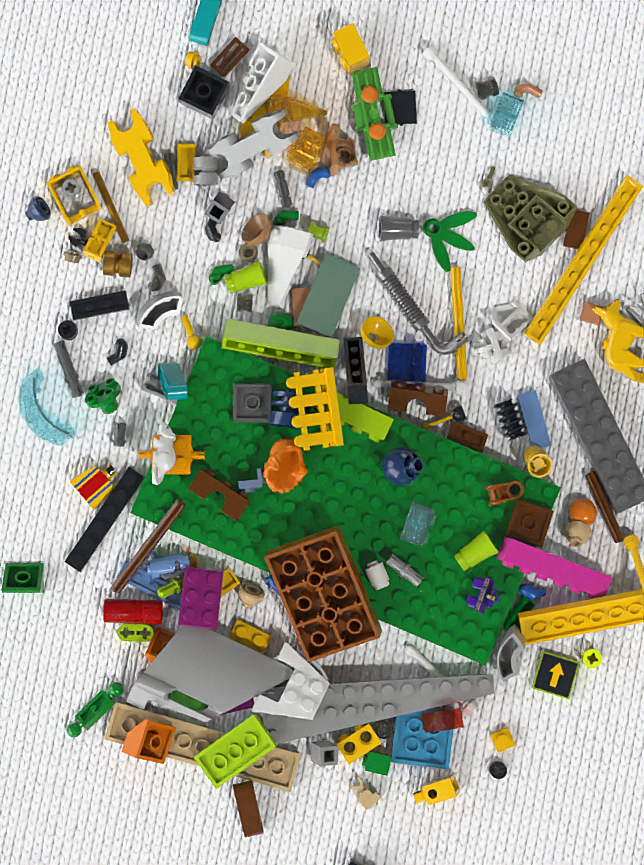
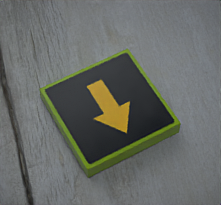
(555, 675)

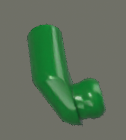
(284, 216)
(218, 273)

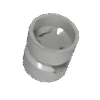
(205, 171)

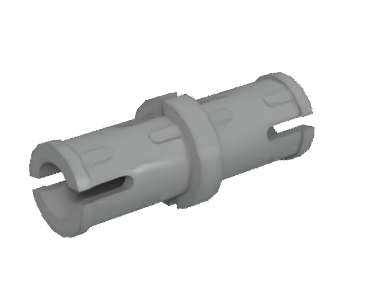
(404, 570)

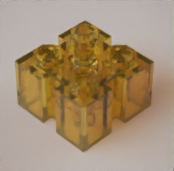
(306, 151)

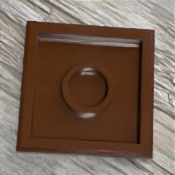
(529, 523)

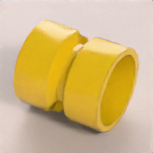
(537, 461)

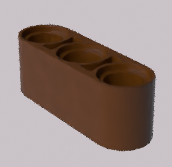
(248, 808)

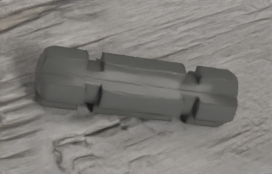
(170, 159)
(283, 188)

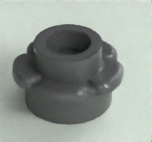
(144, 251)

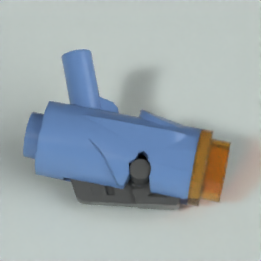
(169, 566)

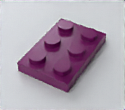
(200, 598)

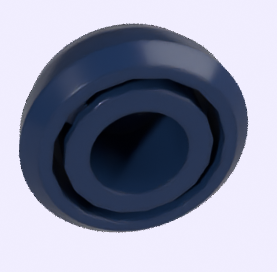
(38, 209)

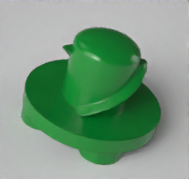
(104, 396)

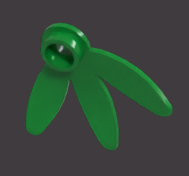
(442, 233)

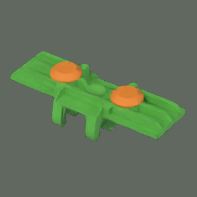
(367, 116)

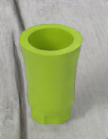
(246, 278)
(476, 551)

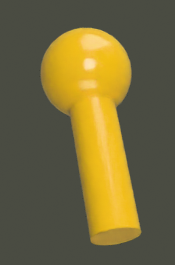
(193, 341)

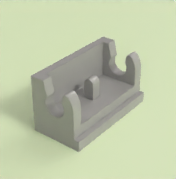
(154, 387)

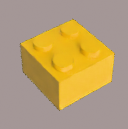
(350, 48)

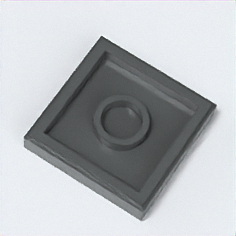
(252, 403)

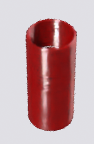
(128, 610)

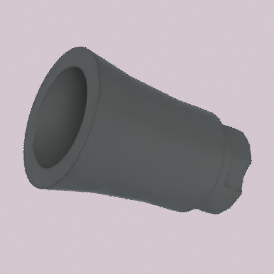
(397, 228)

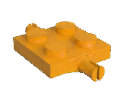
(183, 451)

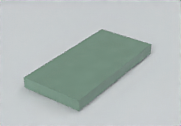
(328, 295)

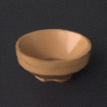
(257, 230)

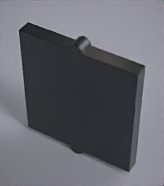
(403, 107)

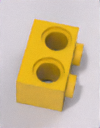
(360, 746)

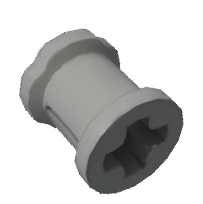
(66, 186)

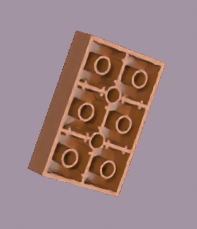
(323, 593)

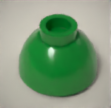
(281, 320)

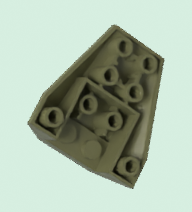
(529, 215)

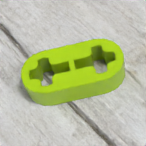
(135, 627)

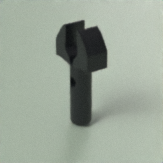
(75, 242)

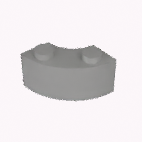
(158, 309)
(509, 648)

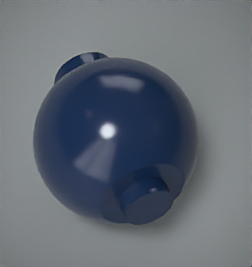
(402, 466)

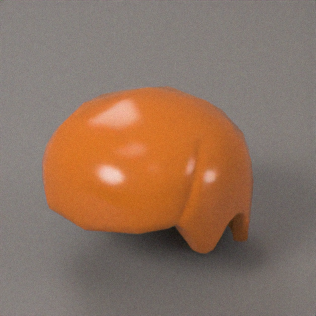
(583, 511)

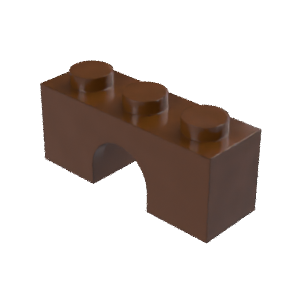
(402, 393)
(235, 502)

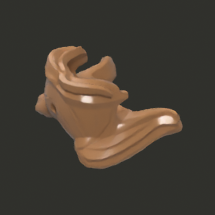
(340, 147)

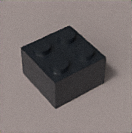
(204, 92)

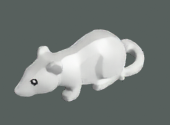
(164, 457)

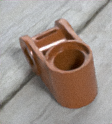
(503, 492)

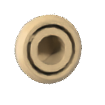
(577, 533)
(250, 594)

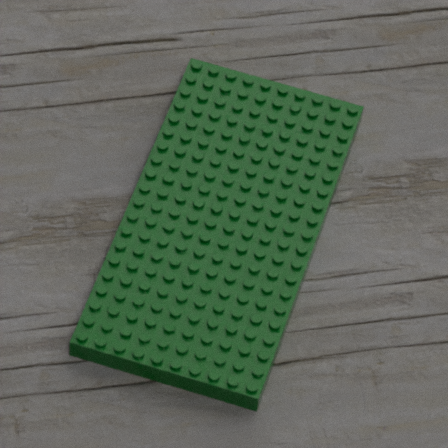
(350, 491)

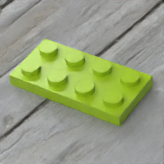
(235, 751)

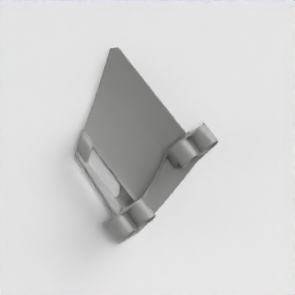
(208, 670)

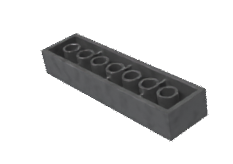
(599, 435)

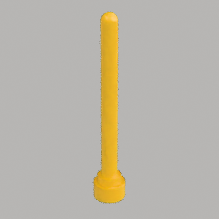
(632, 544)

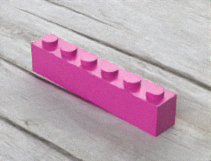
(553, 567)

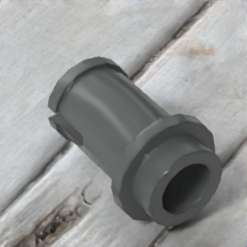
(119, 434)

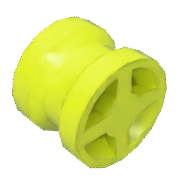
(591, 655)

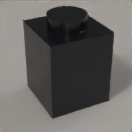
(219, 207)

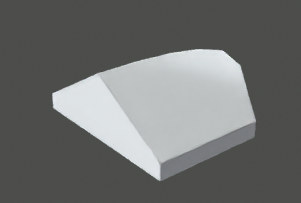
(510, 319)

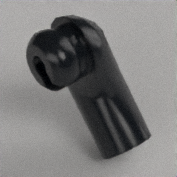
(211, 231)
(120, 352)

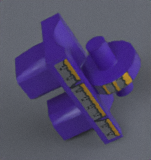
(486, 595)

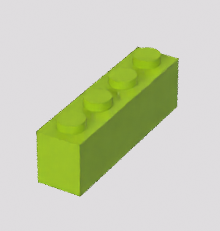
(362, 419)

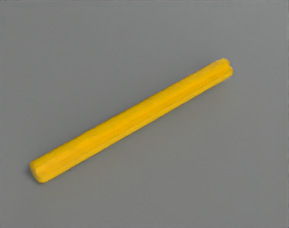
(458, 318)

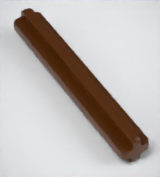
(604, 507)

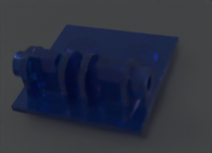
(407, 362)

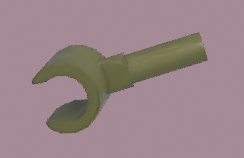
(488, 181)

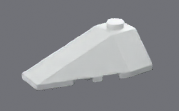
(266, 75)
(285, 252)

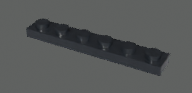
(104, 519)

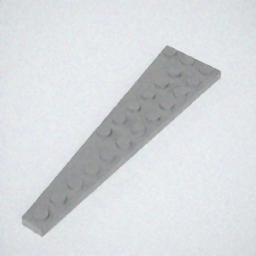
(372, 701)

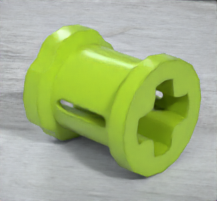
(319, 231)

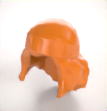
(284, 466)

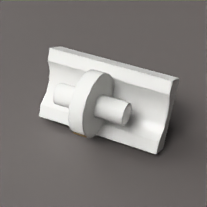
(490, 346)

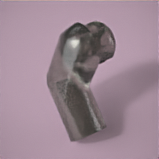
(159, 279)

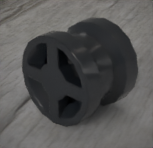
(71, 331)

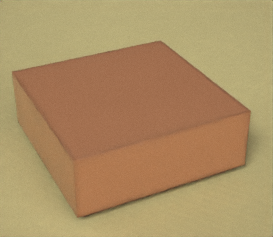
(589, 315)

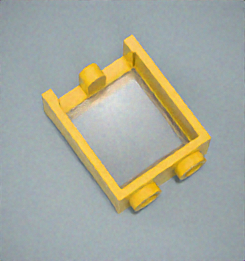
(74, 209)

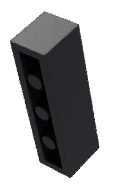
(355, 370)

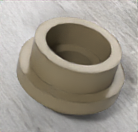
(243, 248)
(72, 256)

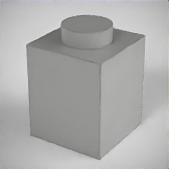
(324, 753)

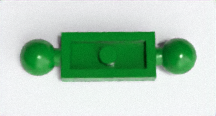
(94, 709)

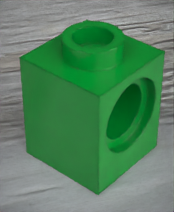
(377, 762)

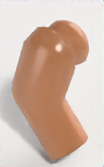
(527, 88)

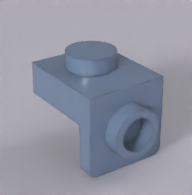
(250, 485)

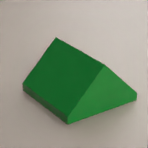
(23, 578)

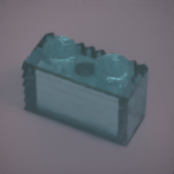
(506, 114)
(417, 525)

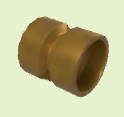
(117, 264)

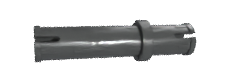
(71, 377)

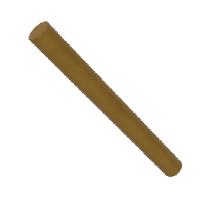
(110, 206)

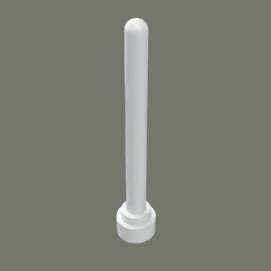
(432, 54)
(456, 387)
(468, 705)

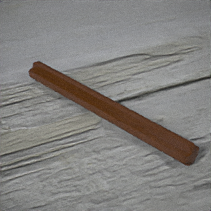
(148, 546)

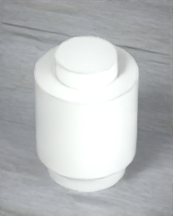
(377, 575)

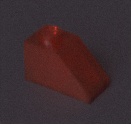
(442, 720)

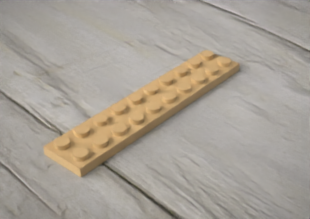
(189, 739)

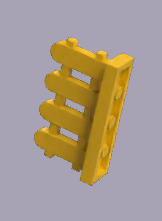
(330, 416)

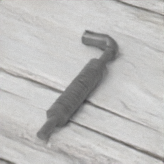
(412, 310)

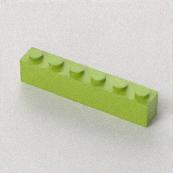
(280, 343)

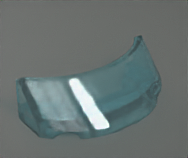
(35, 416)

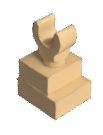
(366, 798)

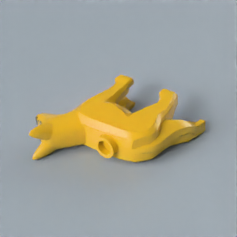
(620, 337)

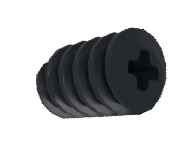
(510, 419)

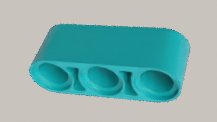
(204, 21)
(172, 381)

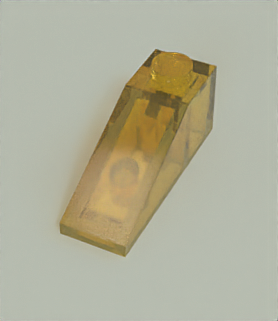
(295, 109)

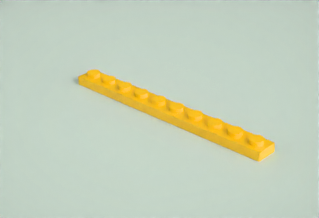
(583, 260)

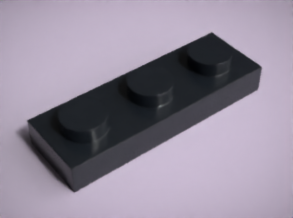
(99, 305)

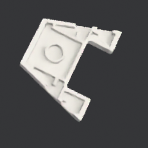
(302, 693)

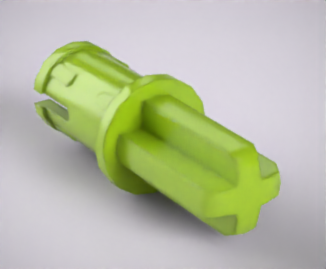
(174, 586)

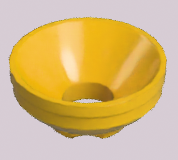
(380, 328)

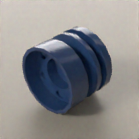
(285, 414)

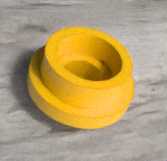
(192, 59)

